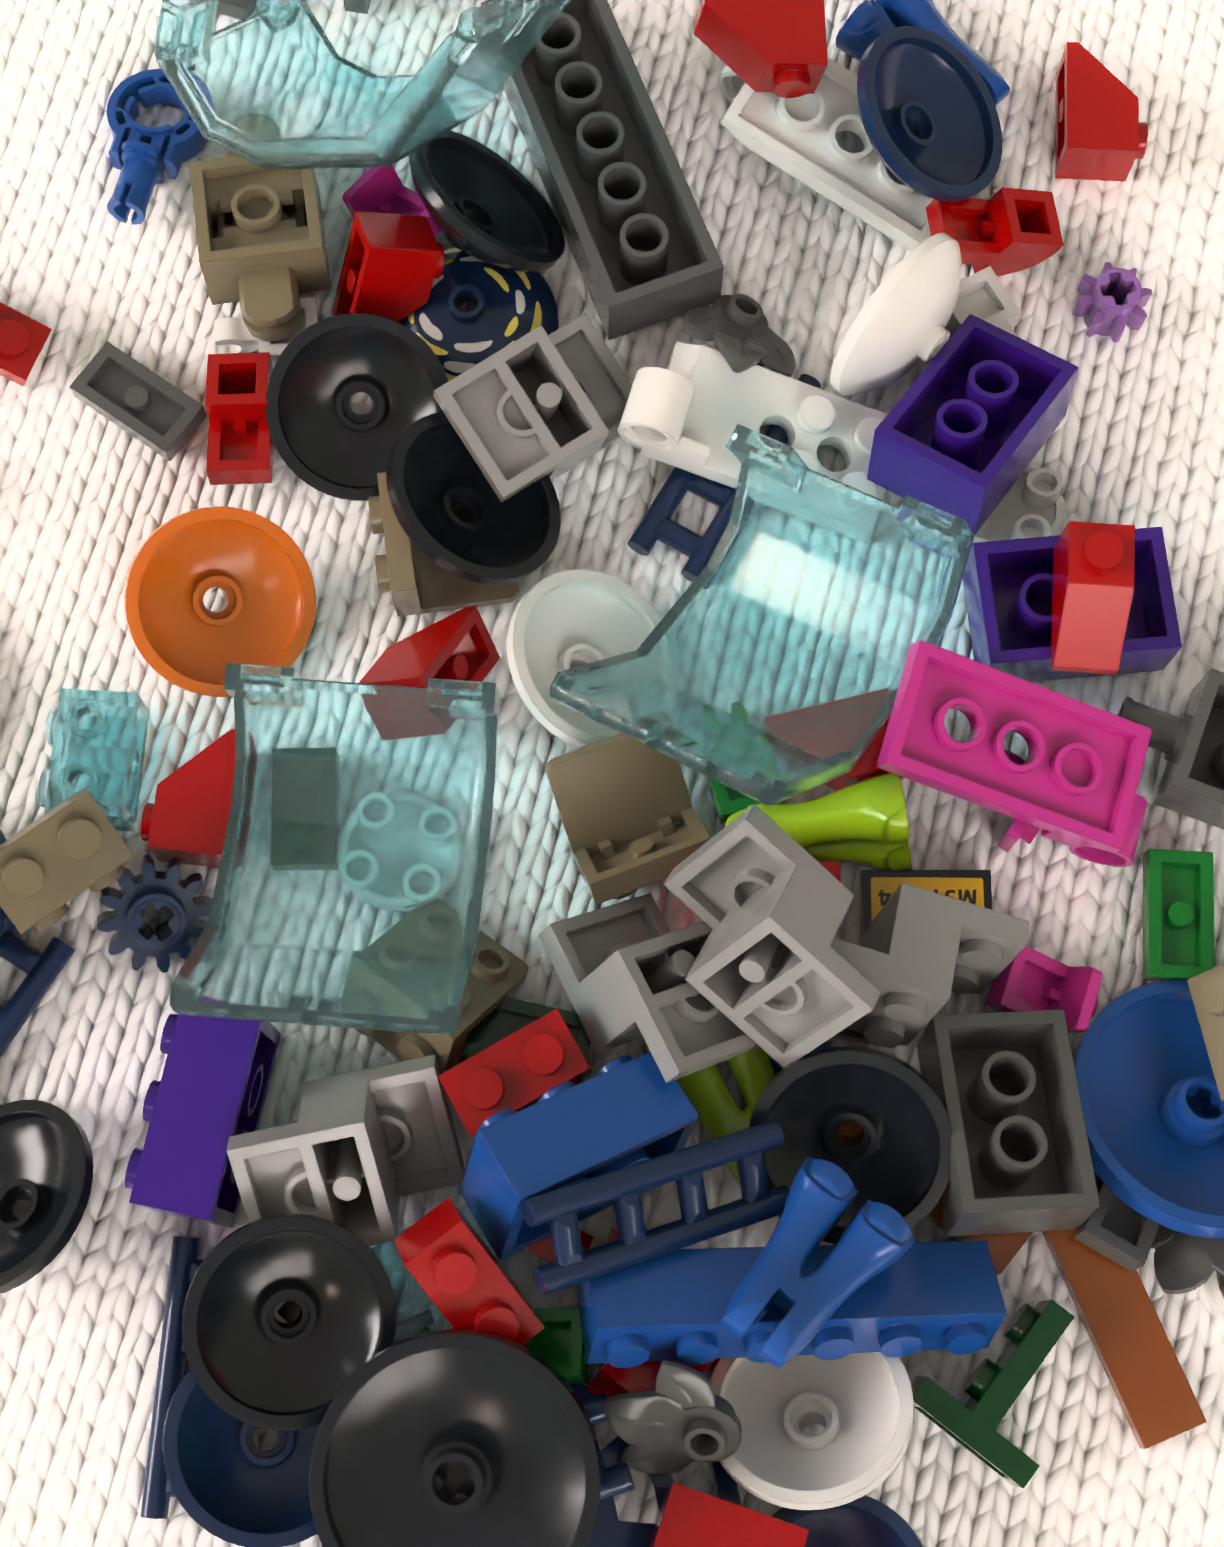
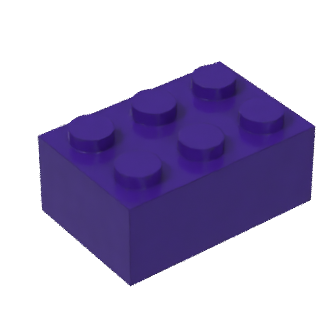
(972, 421)
(1011, 607)
(207, 1092)

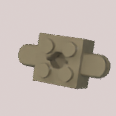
(259, 240)

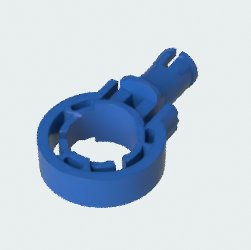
(146, 151)

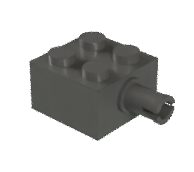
(1192, 748)

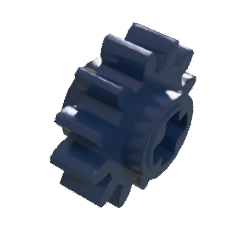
(157, 889)

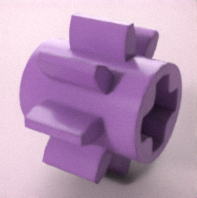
(1111, 302)

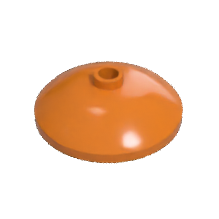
(264, 588)

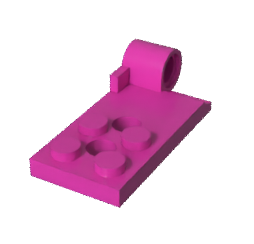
(1078, 763)

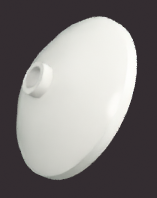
(901, 319)
(567, 624)
(857, 1399)

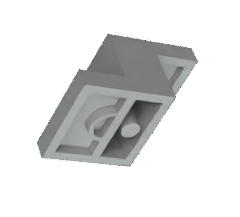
(538, 405)
(771, 937)
(924, 951)
(631, 983)
(353, 1150)

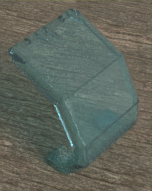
(291, 102)
(789, 634)
(349, 854)

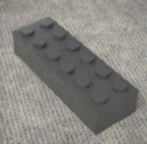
(612, 173)

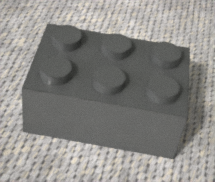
(1013, 1120)

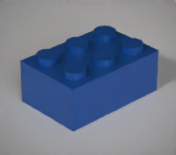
(568, 1138)

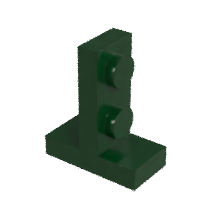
(994, 1390)

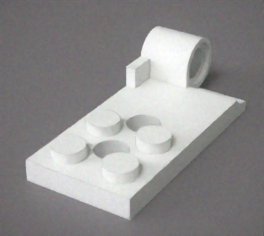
(803, 143)
(696, 403)

